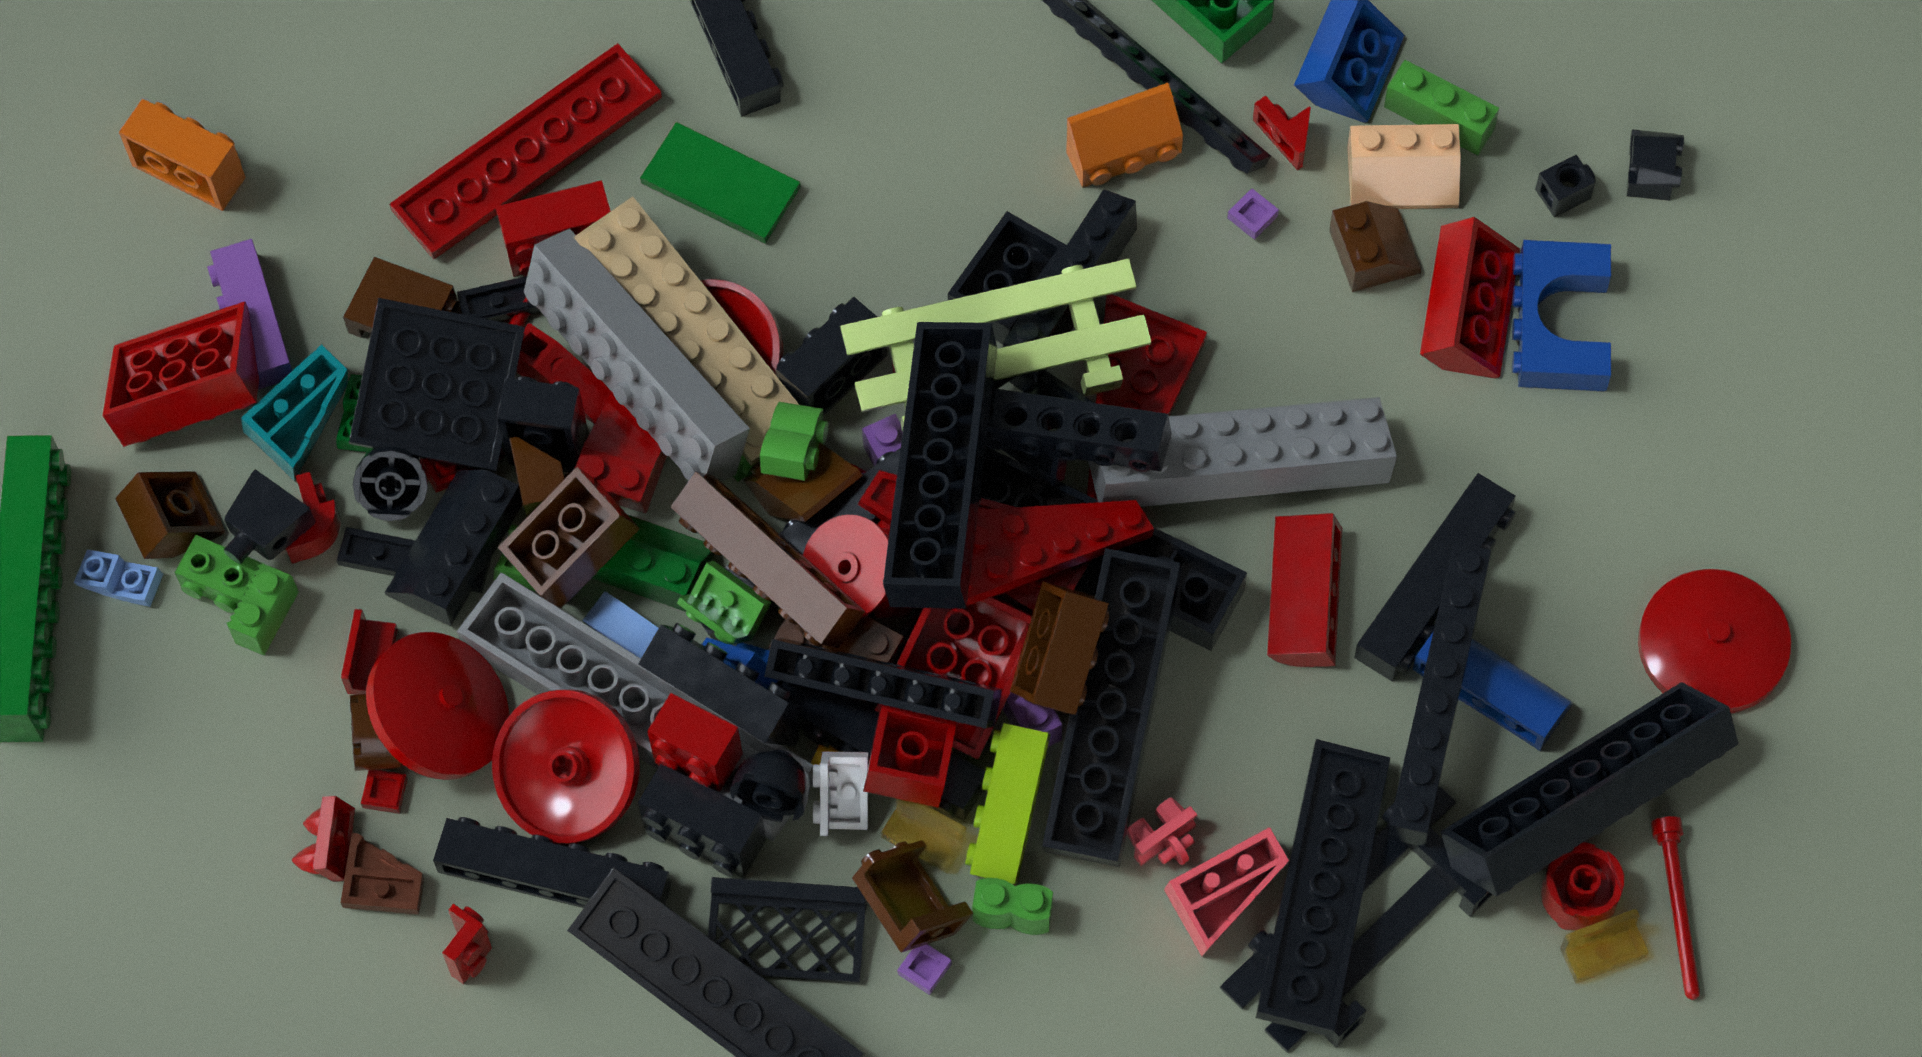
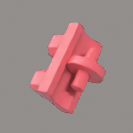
(1176, 823)

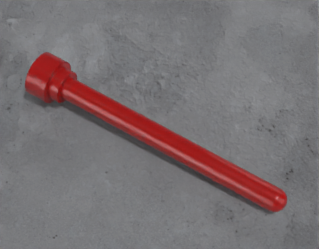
(1668, 833)

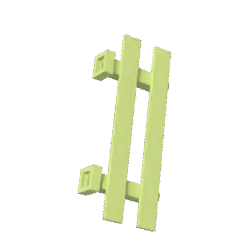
(1073, 287)

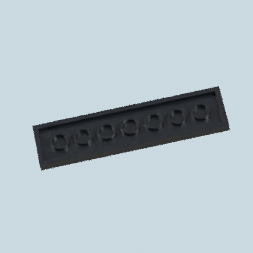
(1323, 888)
(699, 976)

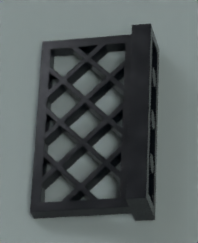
(791, 896)

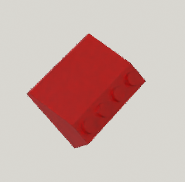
(182, 375)
(970, 645)

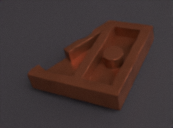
(379, 880)

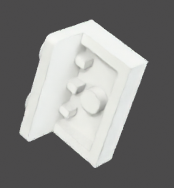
(841, 791)

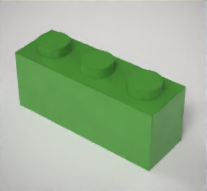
(1433, 100)

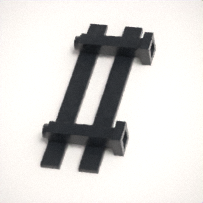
(1381, 936)

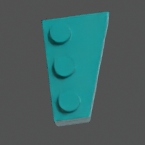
(296, 410)

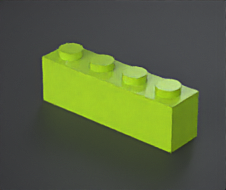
(1009, 803)

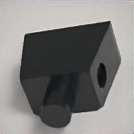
(265, 519)

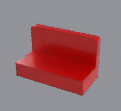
(365, 644)

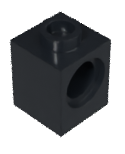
(1562, 198)

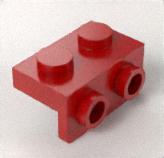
(469, 947)

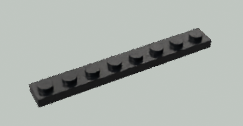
(1149, 72)

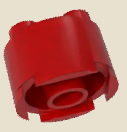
(1593, 869)

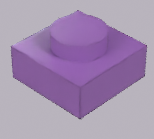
(1253, 213)
(924, 967)

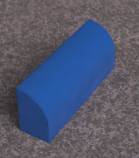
(1507, 694)

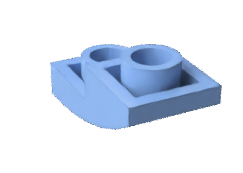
(118, 579)
(621, 624)

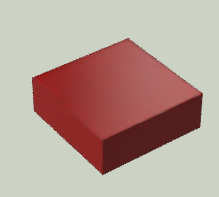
(384, 791)

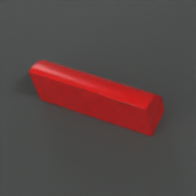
(1305, 590)

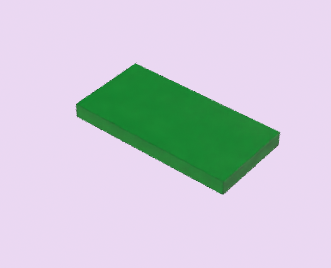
(720, 182)

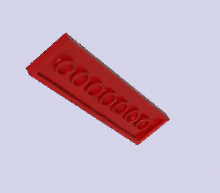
(525, 151)

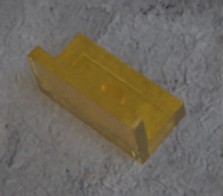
(919, 822)
(1603, 946)

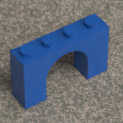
(1543, 357)

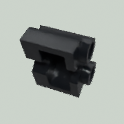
(1654, 164)

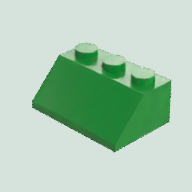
(656, 564)

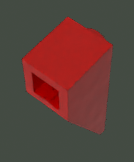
(550, 362)

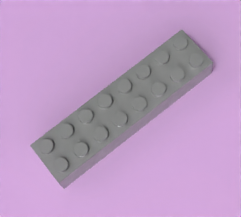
(634, 358)
(1260, 454)

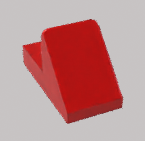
(1285, 134)

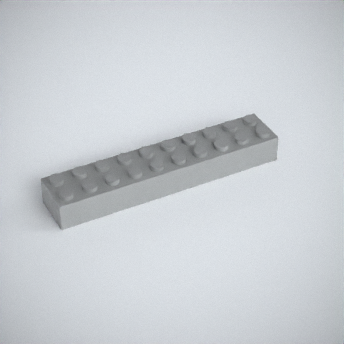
(557, 652)

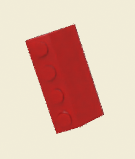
(1469, 299)

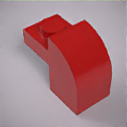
(327, 526)

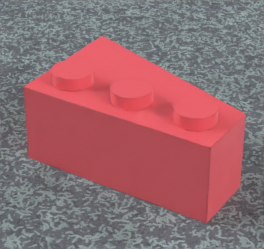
(1224, 886)

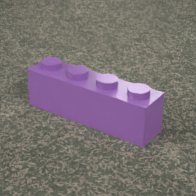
(241, 280)

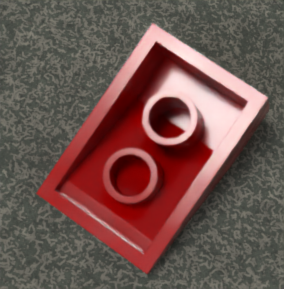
(622, 457)

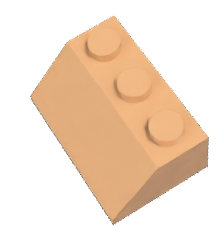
(1405, 165)

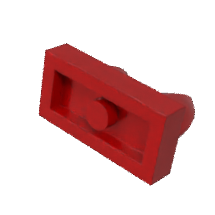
(333, 829)

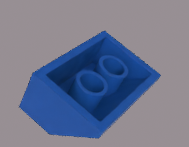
(1349, 59)

